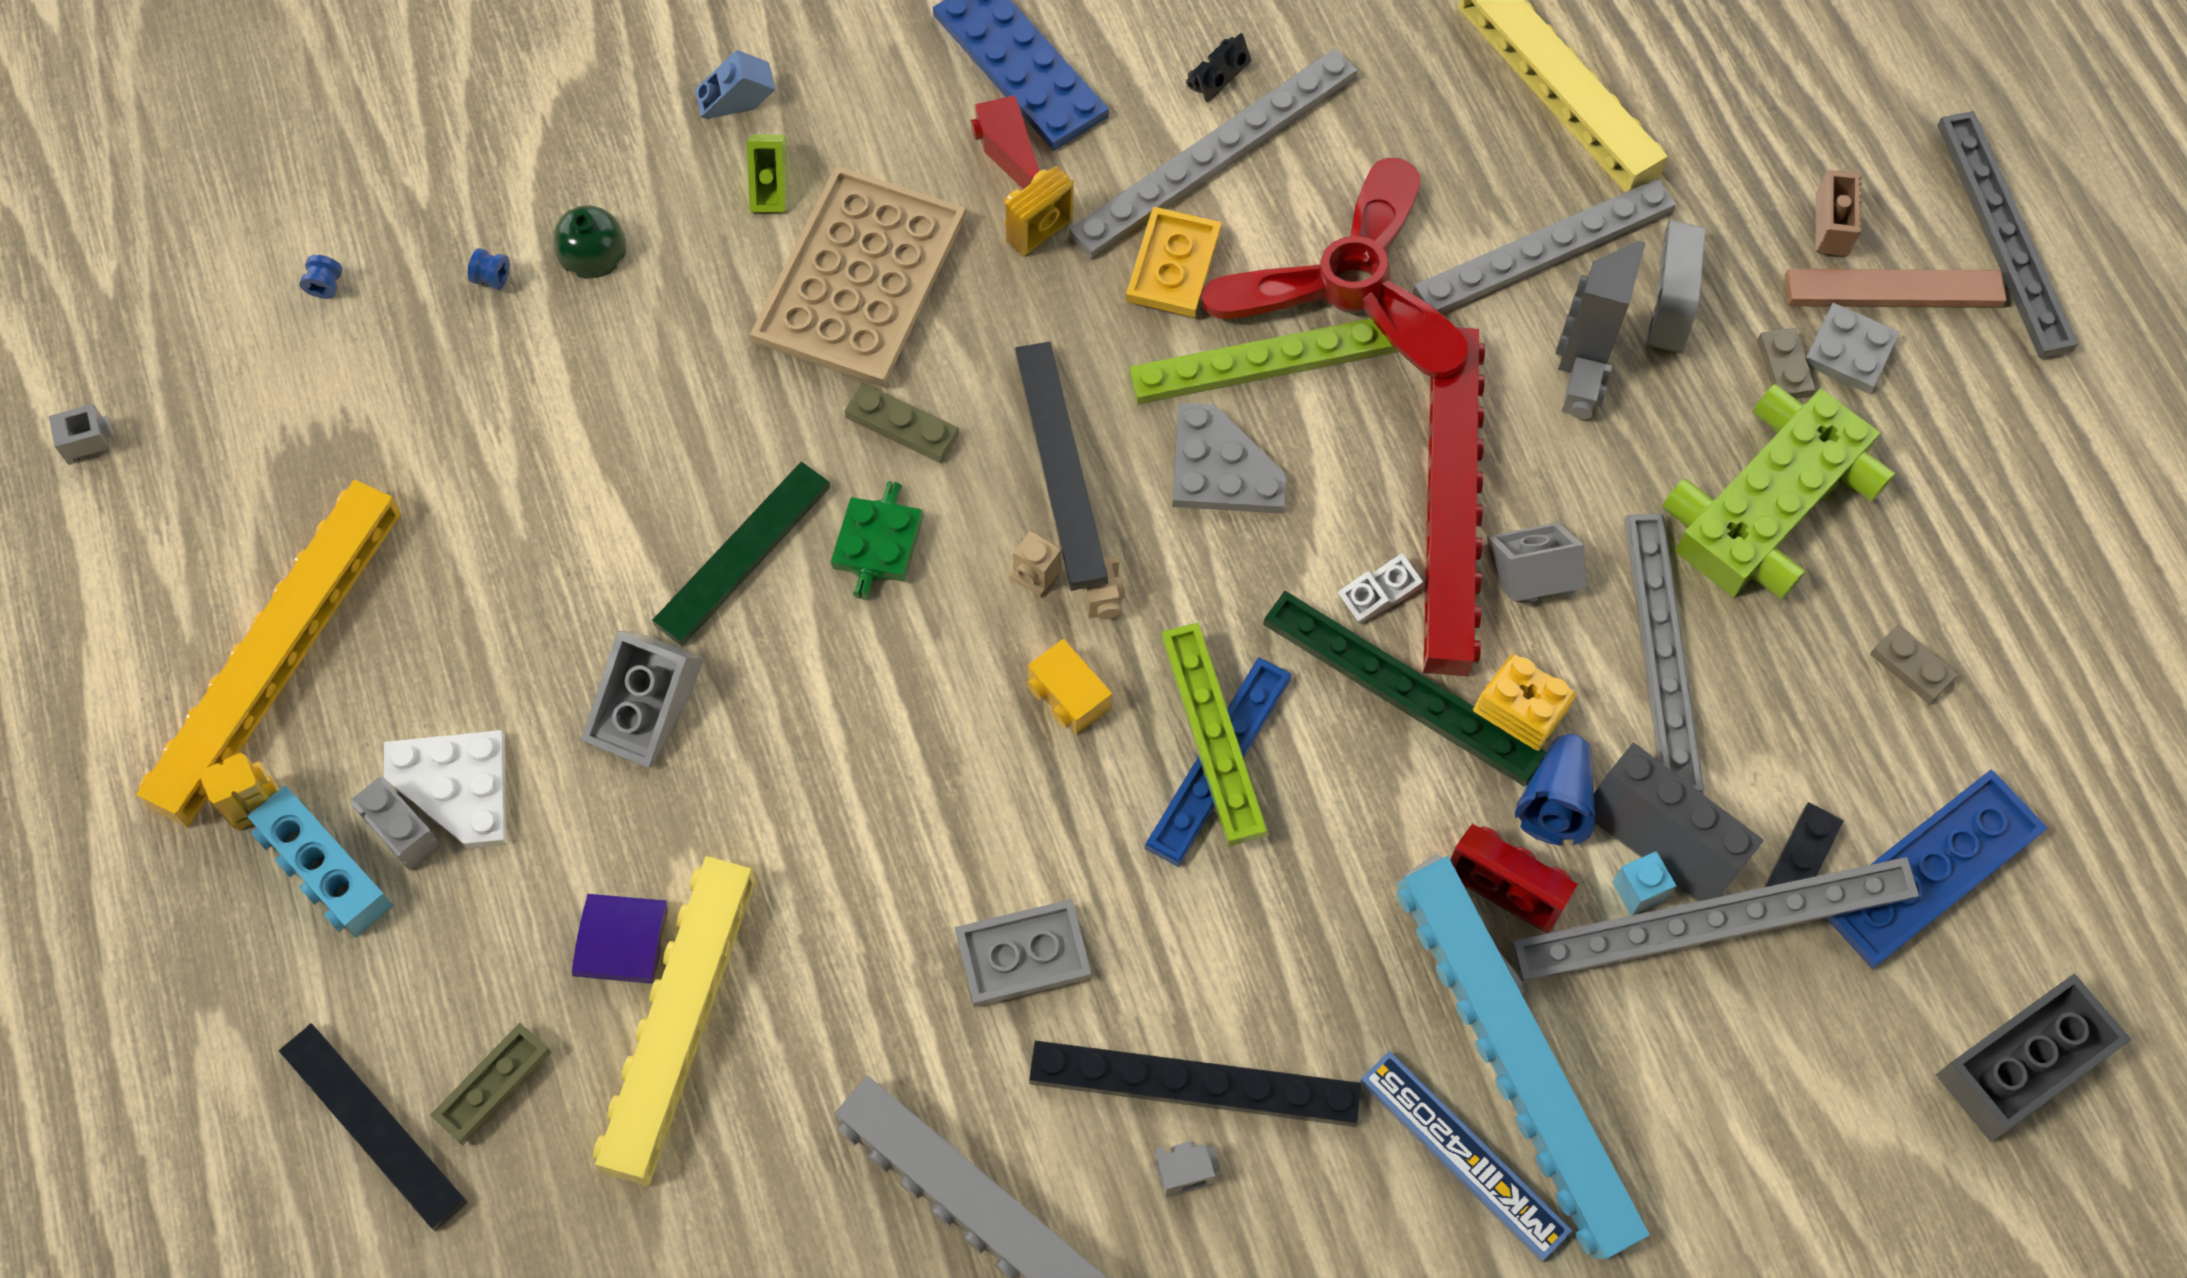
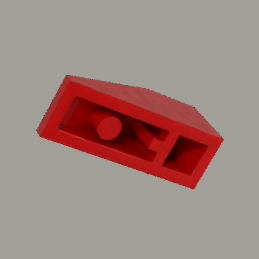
(1005, 138)

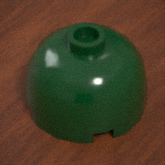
(589, 241)

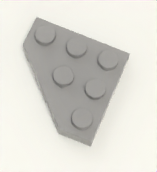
(1222, 466)

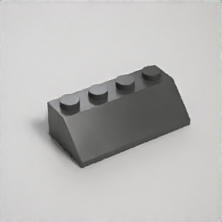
(1599, 307)
(1660, 812)

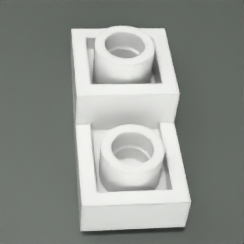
(1382, 589)

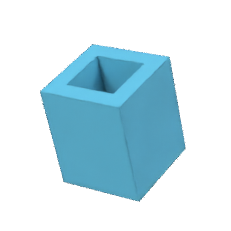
(1644, 883)

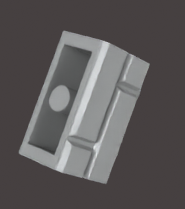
(395, 823)

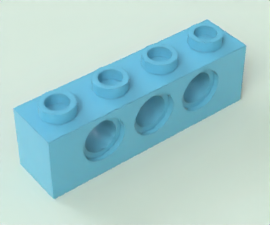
(286, 814)

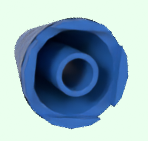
(1560, 794)

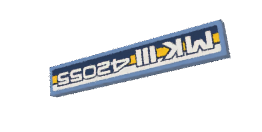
(1466, 1156)

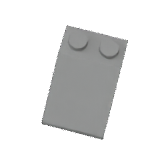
(640, 696)

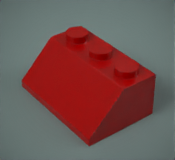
(1512, 877)

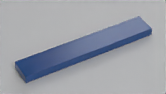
(1193, 800)

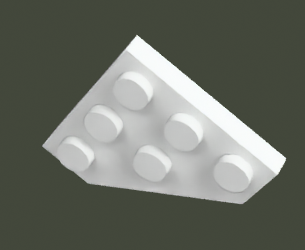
(454, 783)

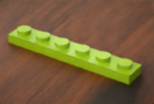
(1213, 735)

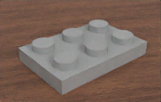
(1023, 953)

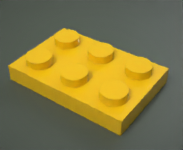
(1173, 262)

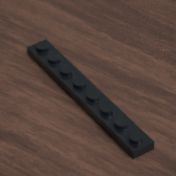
(1195, 1083)

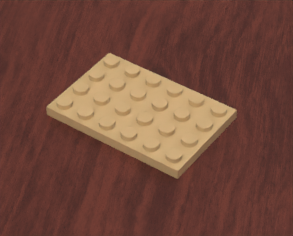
(858, 275)

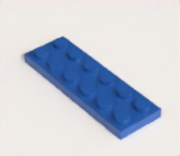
(1024, 66)
(1947, 861)

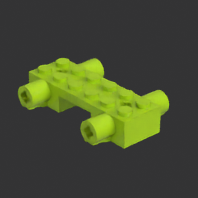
(1805, 462)

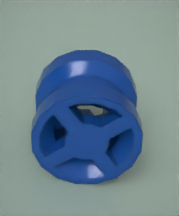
(488, 269)
(321, 276)

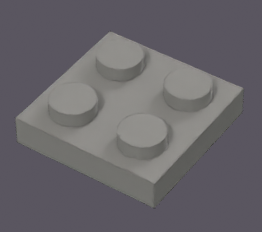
(1851, 348)

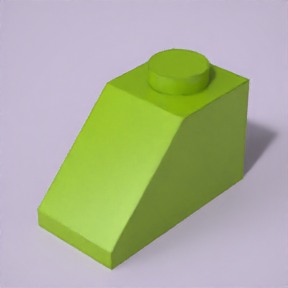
(767, 172)

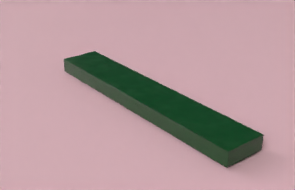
(741, 554)

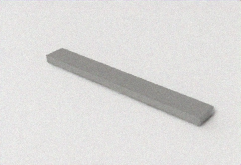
(1662, 647)

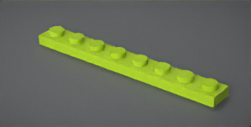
(1258, 360)

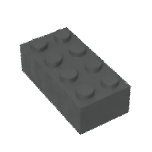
(2032, 1057)

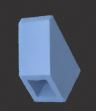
(735, 86)

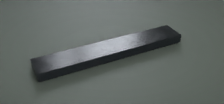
(373, 1127)

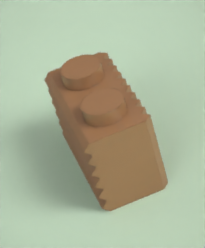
(1838, 212)

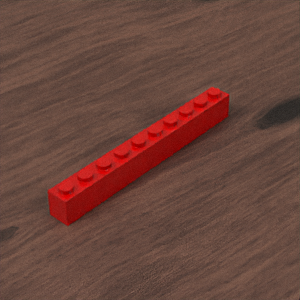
(1453, 517)

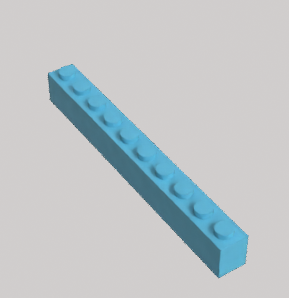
(1521, 1060)

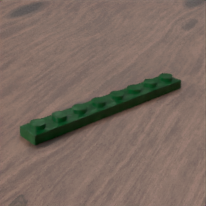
(1402, 687)

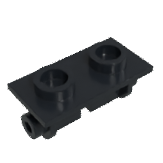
(1223, 66)

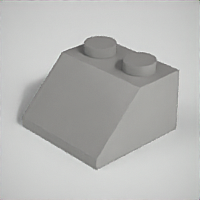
(1538, 562)

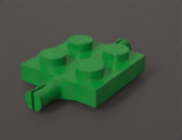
(877, 539)

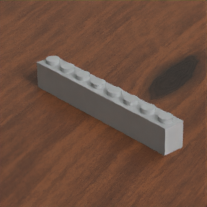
(956, 1188)

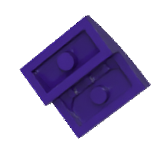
(619, 938)

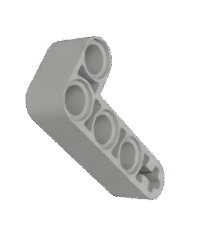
(1677, 286)

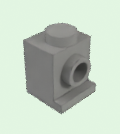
(1585, 387)
(80, 432)
(1186, 1167)

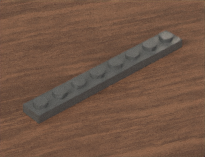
(2007, 235)

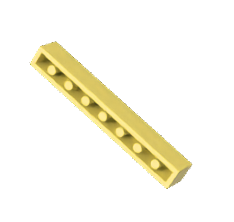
(1569, 90)
(675, 1022)

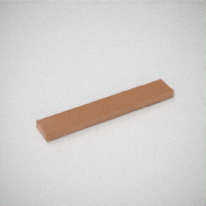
(1895, 287)

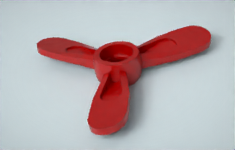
(1405, 320)

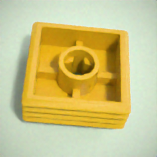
(1039, 209)
(1525, 701)

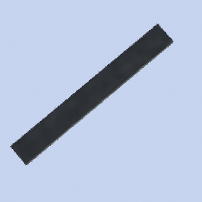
(1061, 467)

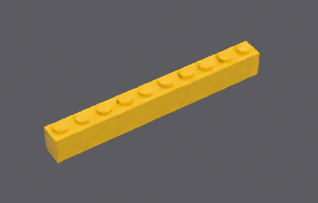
(270, 651)

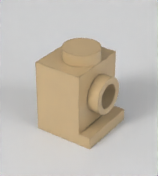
(1035, 563)
(1104, 599)

